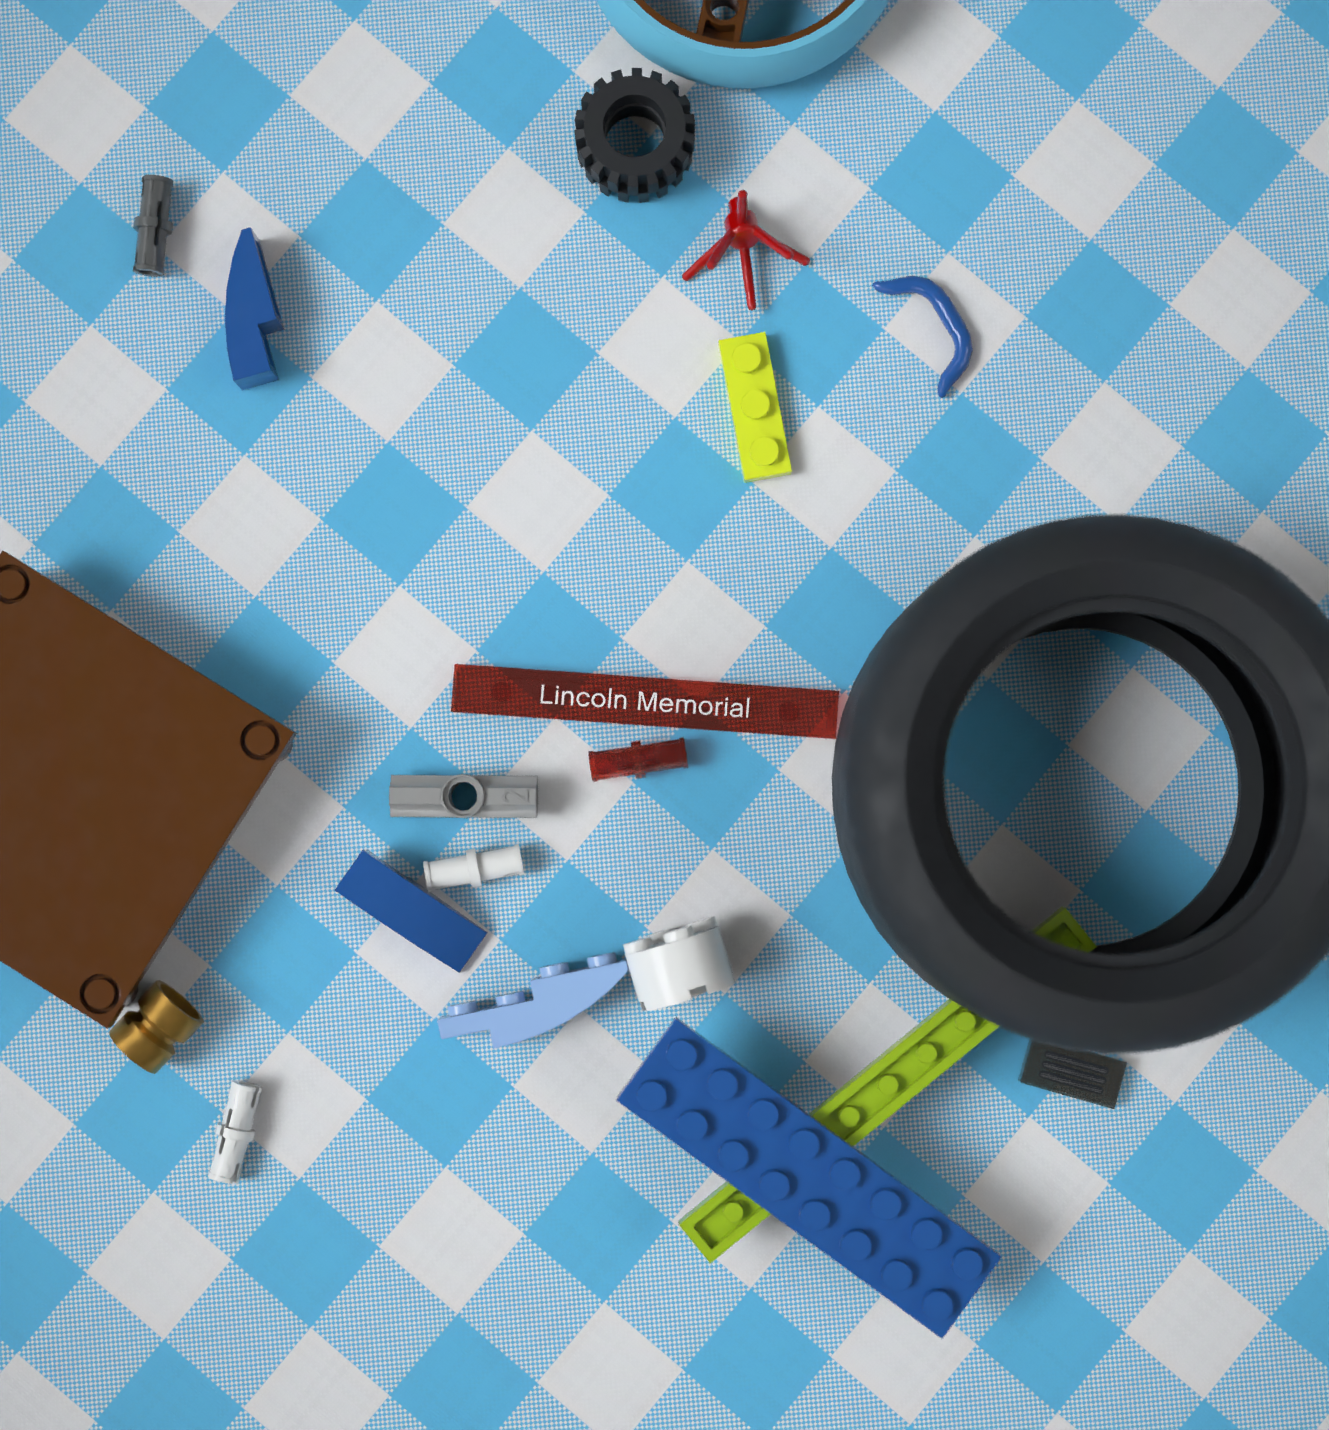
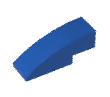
(250, 314)
(410, 910)

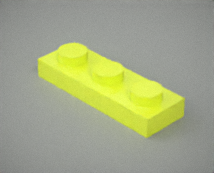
(754, 407)

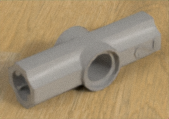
(432, 796)

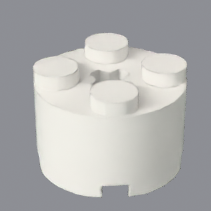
(678, 964)

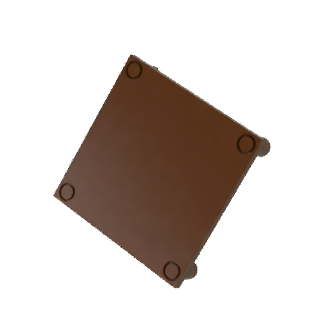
(111, 790)

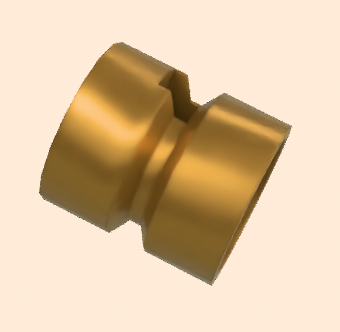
(160, 1022)

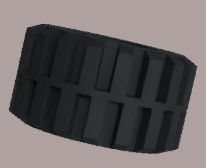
(628, 98)

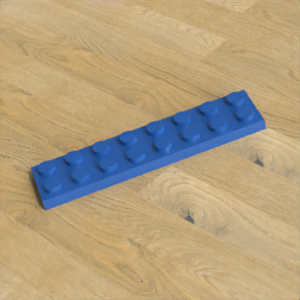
(808, 1177)

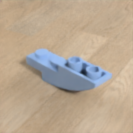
(556, 999)

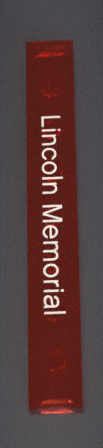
(645, 701)

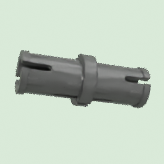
(153, 225)

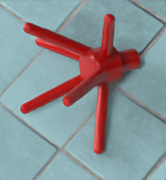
(742, 233)

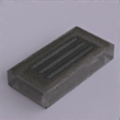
(1073, 1073)

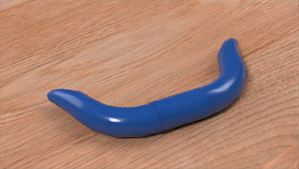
(949, 316)

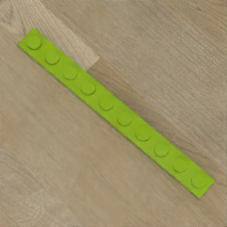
(872, 1095)

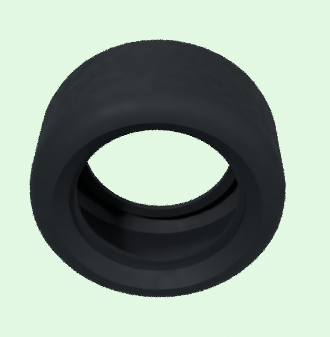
(1260, 660)

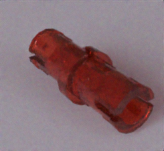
(638, 759)

